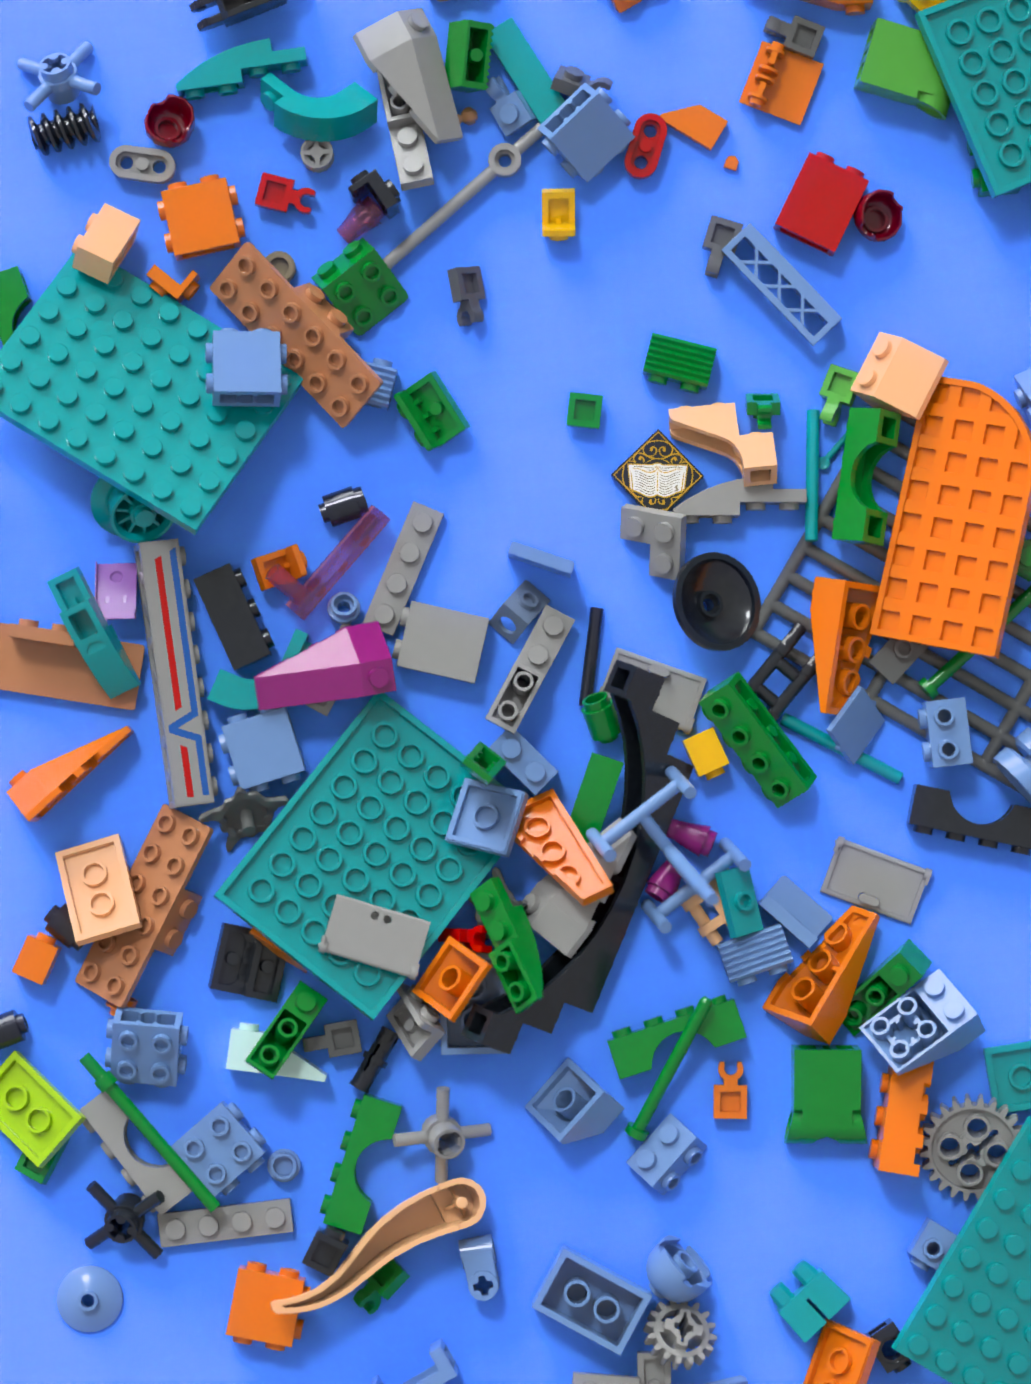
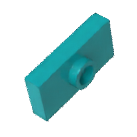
(739, 902)

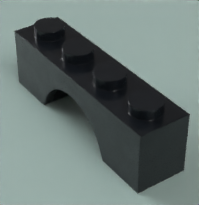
(934, 809)

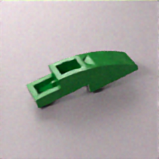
(515, 946)

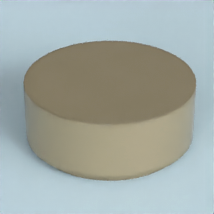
(283, 263)

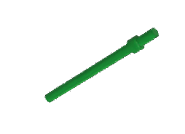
(106, 1083)

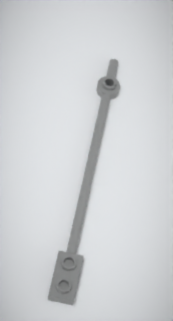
(468, 192)

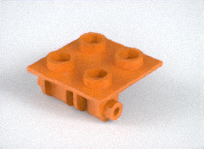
(781, 82)

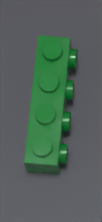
(757, 740)

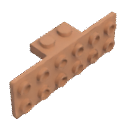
(307, 325)
(51, 666)
(163, 905)

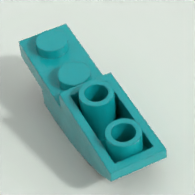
(226, 70)
(92, 634)

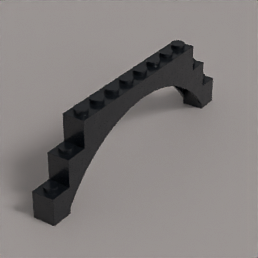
(582, 977)

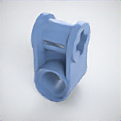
(479, 1260)

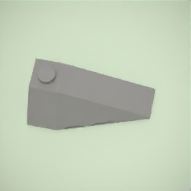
(411, 61)
(558, 914)

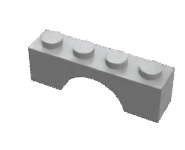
(111, 1125)

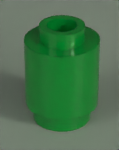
(601, 717)

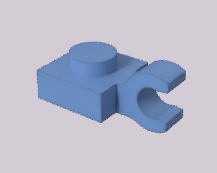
(510, 109)

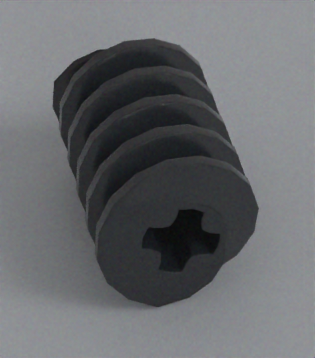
(64, 129)

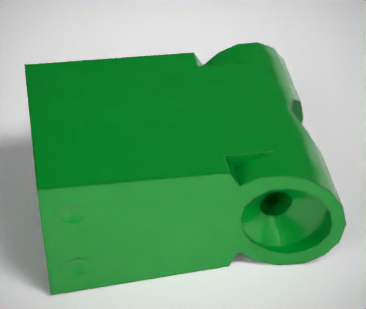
(825, 1095)

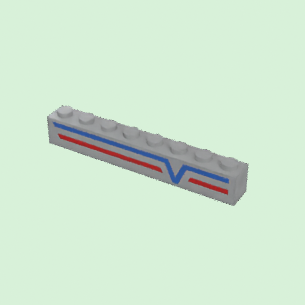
(174, 673)

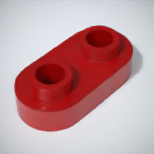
(645, 147)

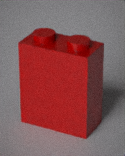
(821, 203)

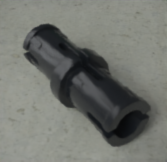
(374, 1059)

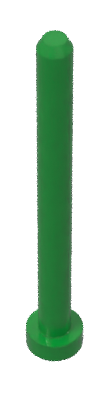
(931, 685)
(638, 1128)

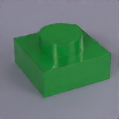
(584, 410)

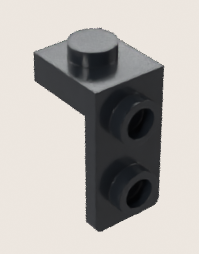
(326, 1249)

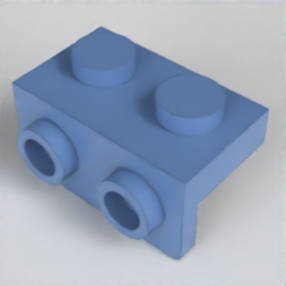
(667, 1155)

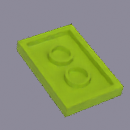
(34, 1110)

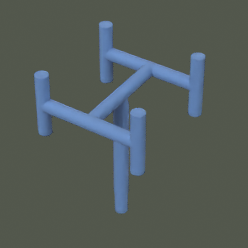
(695, 881)

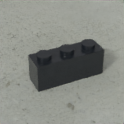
(234, 616)

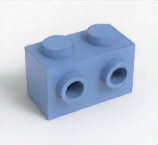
(946, 732)
(930, 1245)

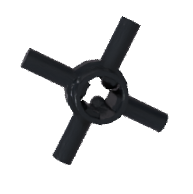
(124, 1219)

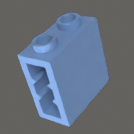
(586, 132)
(246, 368)
(262, 749)
(146, 1046)
(221, 1148)

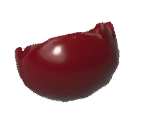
(170, 122)
(878, 215)

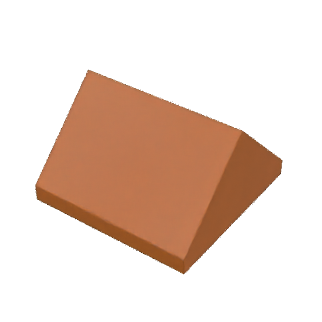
(452, 978)

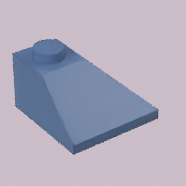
(573, 1105)

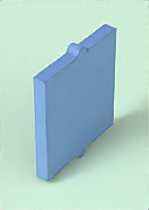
(855, 725)

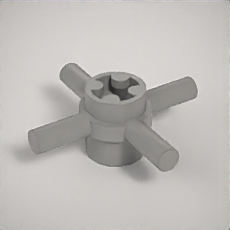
(444, 1127)

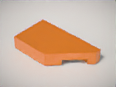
(696, 124)

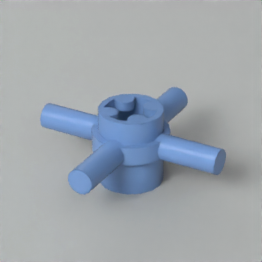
(59, 77)

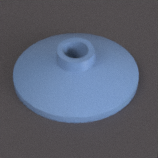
(97, 1283)

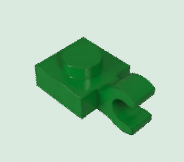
(762, 407)
(381, 1284)

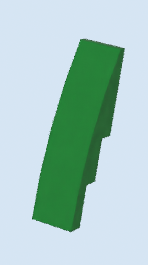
(483, 763)
(595, 793)

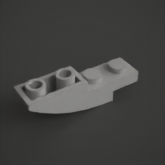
(406, 140)
(724, 501)
(530, 669)

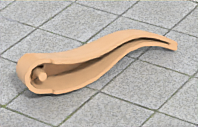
(414, 1221)

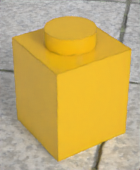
(706, 754)

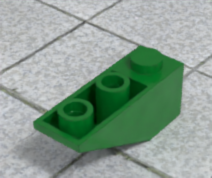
(886, 984)
(286, 1030)

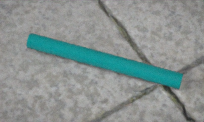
(812, 475)
(826, 741)

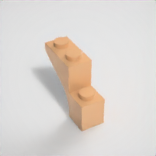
(716, 430)

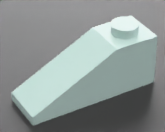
(245, 1038)

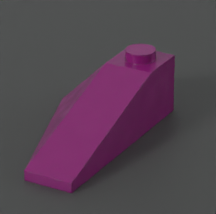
(340, 667)

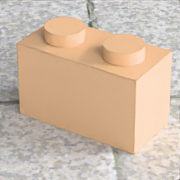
(105, 243)

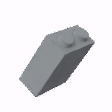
(441, 641)

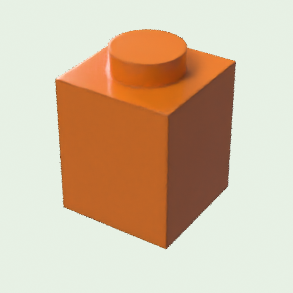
(37, 958)

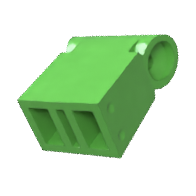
(901, 69)

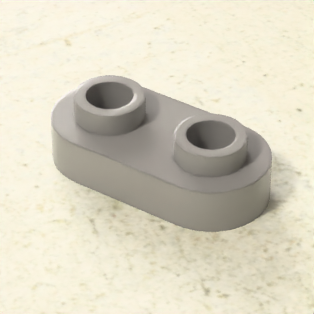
(143, 164)

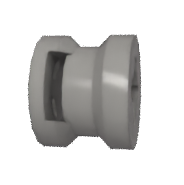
(317, 150)

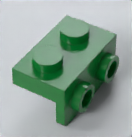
(431, 412)

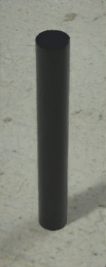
(591, 653)

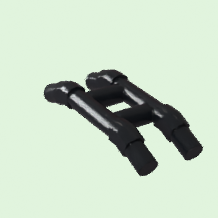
(777, 661)

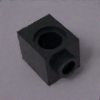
(888, 1331)

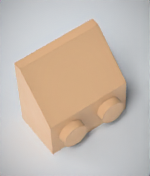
(899, 376)

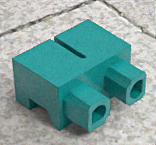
(819, 1289)

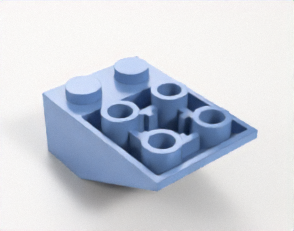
(923, 1025)

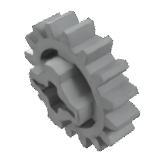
(667, 1338)

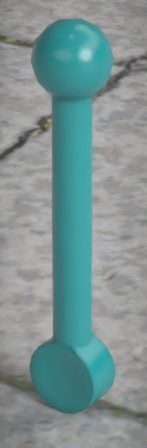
(824, 461)

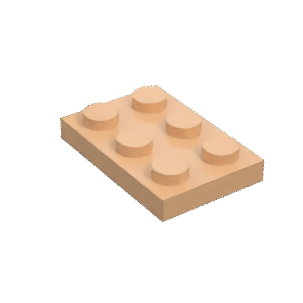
(98, 889)

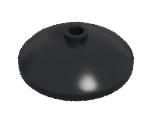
(730, 601)

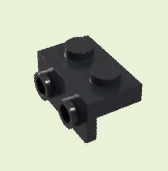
(383, 192)

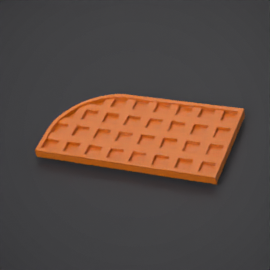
(958, 523)

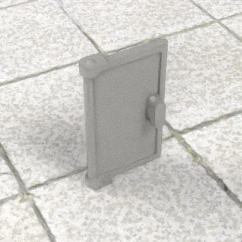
(679, 692)
(887, 882)
(374, 937)

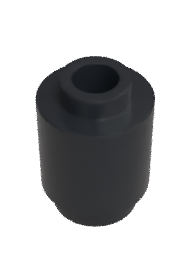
(343, 506)
(60, 926)
(12, 1028)

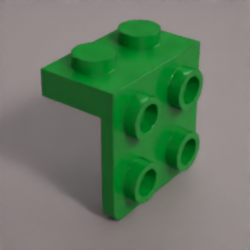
(360, 286)

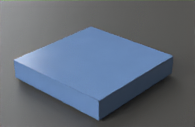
(541, 559)
(486, 817)

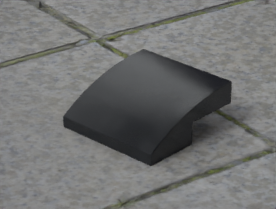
(245, 965)

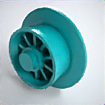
(125, 515)

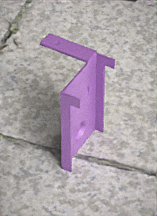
(116, 590)

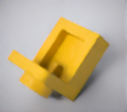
(558, 213)

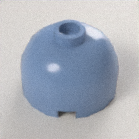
(676, 1272)

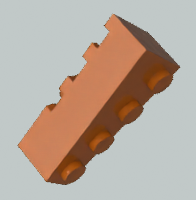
(899, 1120)

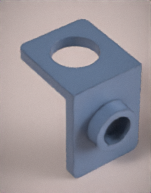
(521, 608)

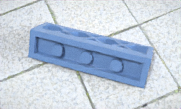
(790, 276)

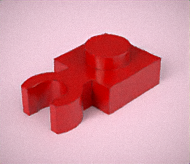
(278, 193)

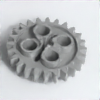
(954, 1124)

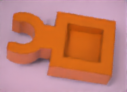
(729, 1097)

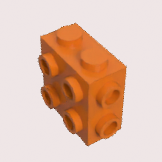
(200, 217)
(251, 1310)

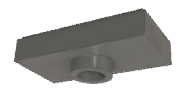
(896, 658)

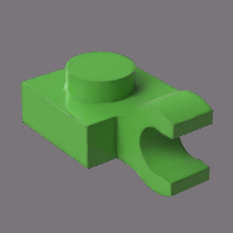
(837, 392)

